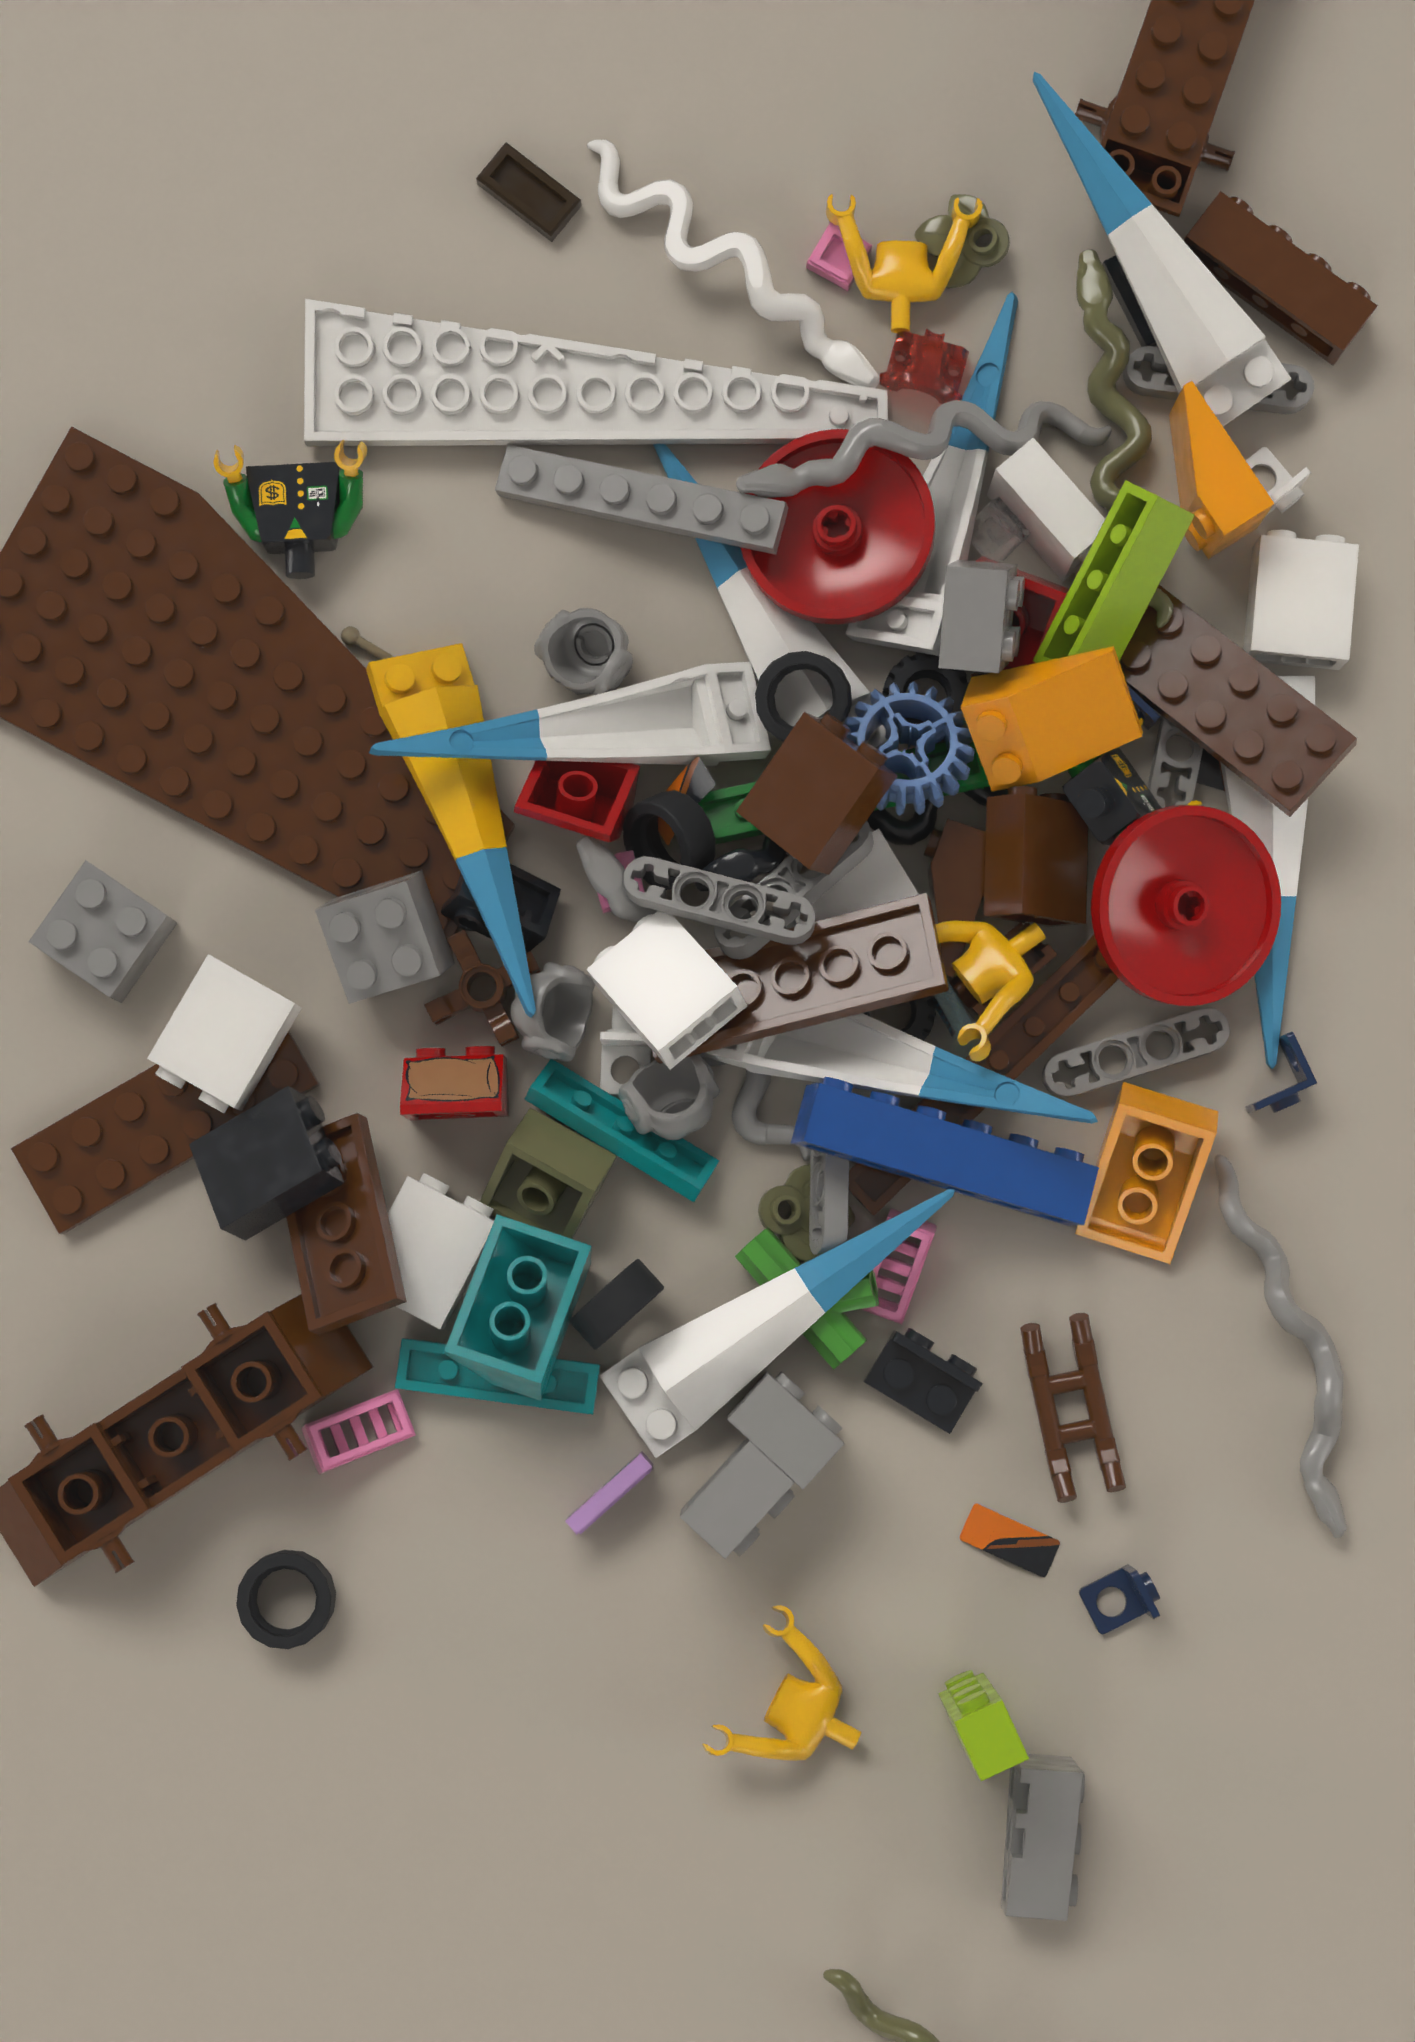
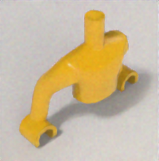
(902, 267)
(990, 970)
(799, 1709)

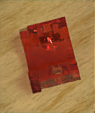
(926, 366)

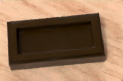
(528, 192)

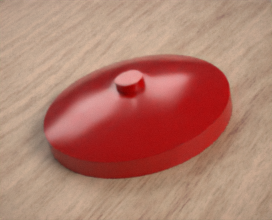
(849, 544)
(1186, 905)

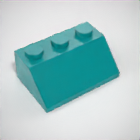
(519, 1306)

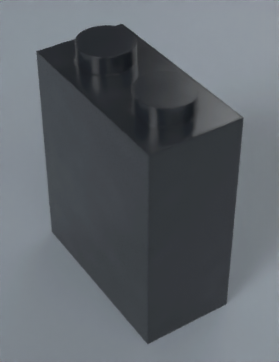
(267, 1163)

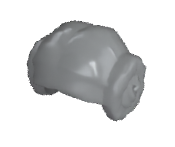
(585, 651)
(561, 1015)
(670, 1100)

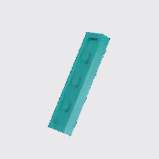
(604, 1121)
(427, 1369)

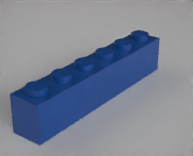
(945, 1153)

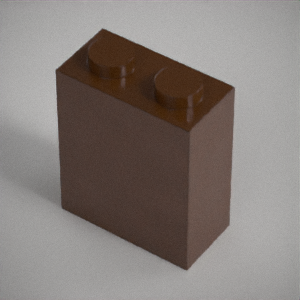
(817, 791)
(1035, 859)

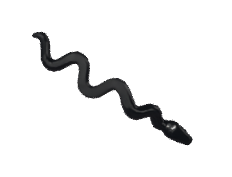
(748, 864)

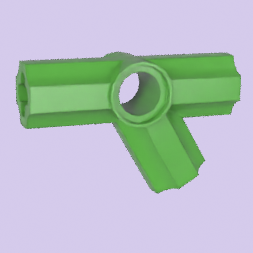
(833, 1332)

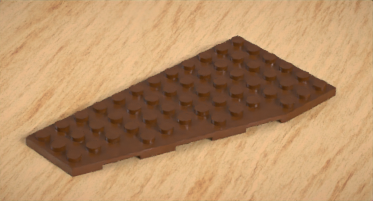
(202, 678)

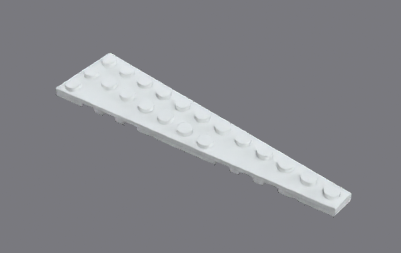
(461, 385)

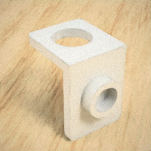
(1286, 489)

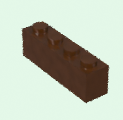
(1279, 277)

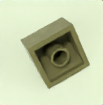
(547, 1176)

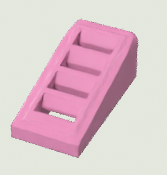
(890, 1309)
(317, 1446)

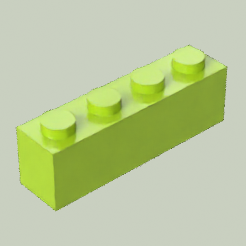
(1117, 575)
(982, 1724)

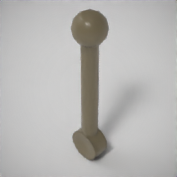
(351, 636)

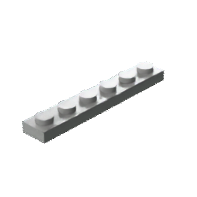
(642, 499)

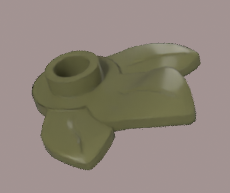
(972, 258)
(795, 1229)

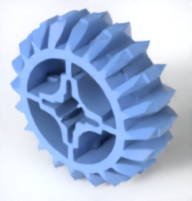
(937, 726)

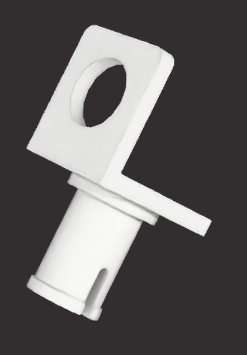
(617, 1043)

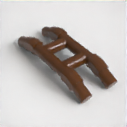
(1096, 1427)

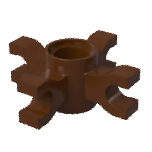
(460, 999)

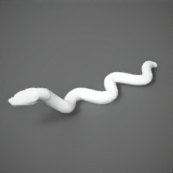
(837, 356)

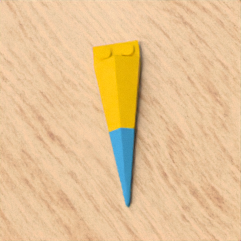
(438, 693)

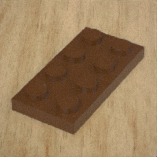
(346, 1239)

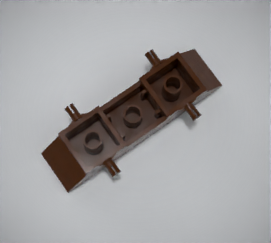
(1170, 97)
(151, 1449)

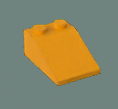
(1213, 477)
(1049, 716)
(1148, 1172)

